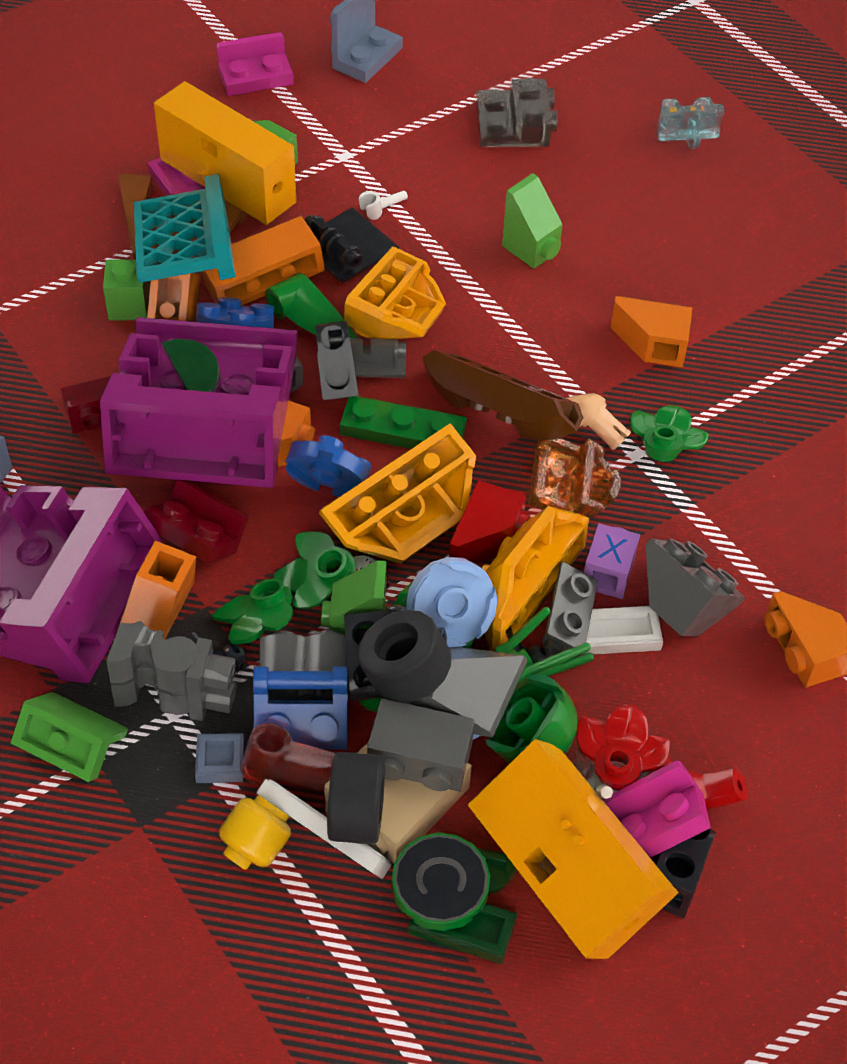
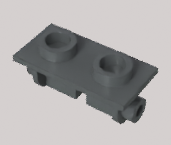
(380, 358)
(569, 610)

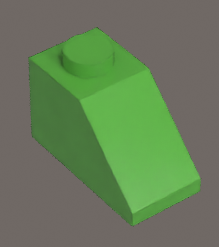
(531, 223)
(122, 291)
(354, 594)

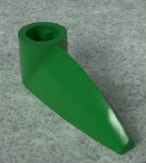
(302, 303)

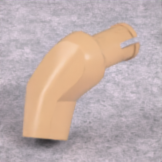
(600, 419)

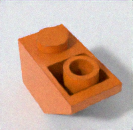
(653, 329)
(160, 588)
(810, 637)

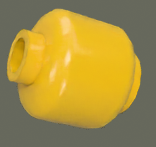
(254, 832)

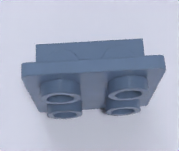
(357, 43)

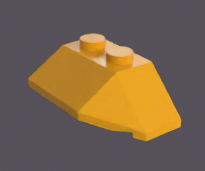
(395, 299)
(407, 500)
(530, 567)

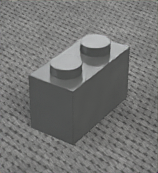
(422, 744)

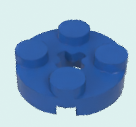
(230, 312)
(326, 464)

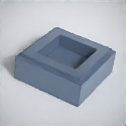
(219, 758)

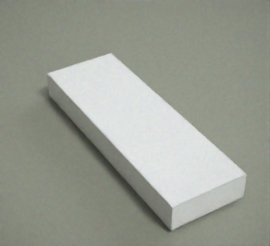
(317, 823)

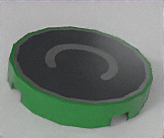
(440, 881)

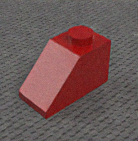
(487, 521)

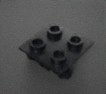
(349, 243)

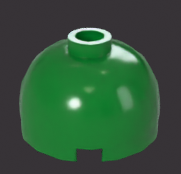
(537, 712)

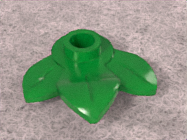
(667, 432)
(311, 573)
(262, 610)

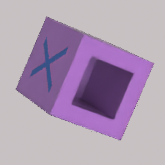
(611, 559)

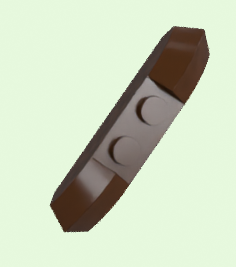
(532, 409)

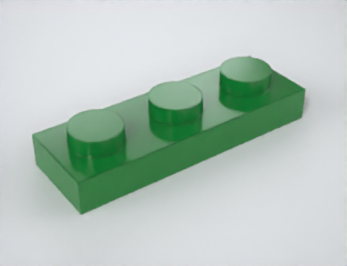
(394, 422)

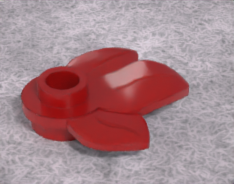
(624, 740)

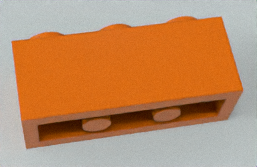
(267, 260)

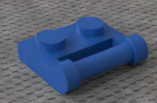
(307, 721)

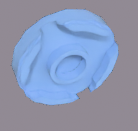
(455, 597)

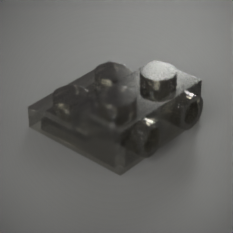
(517, 115)

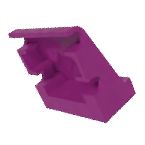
(198, 435)
(67, 574)

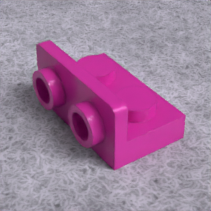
(253, 64)
(661, 808)

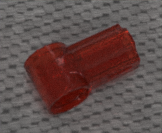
(276, 757)

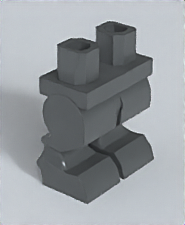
(181, 672)

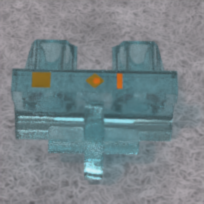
(689, 122)

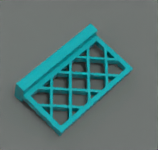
(210, 228)

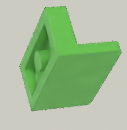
(66, 734)

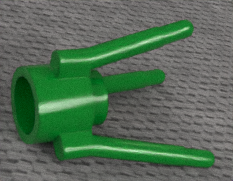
(552, 665)

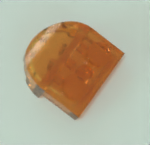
(572, 477)

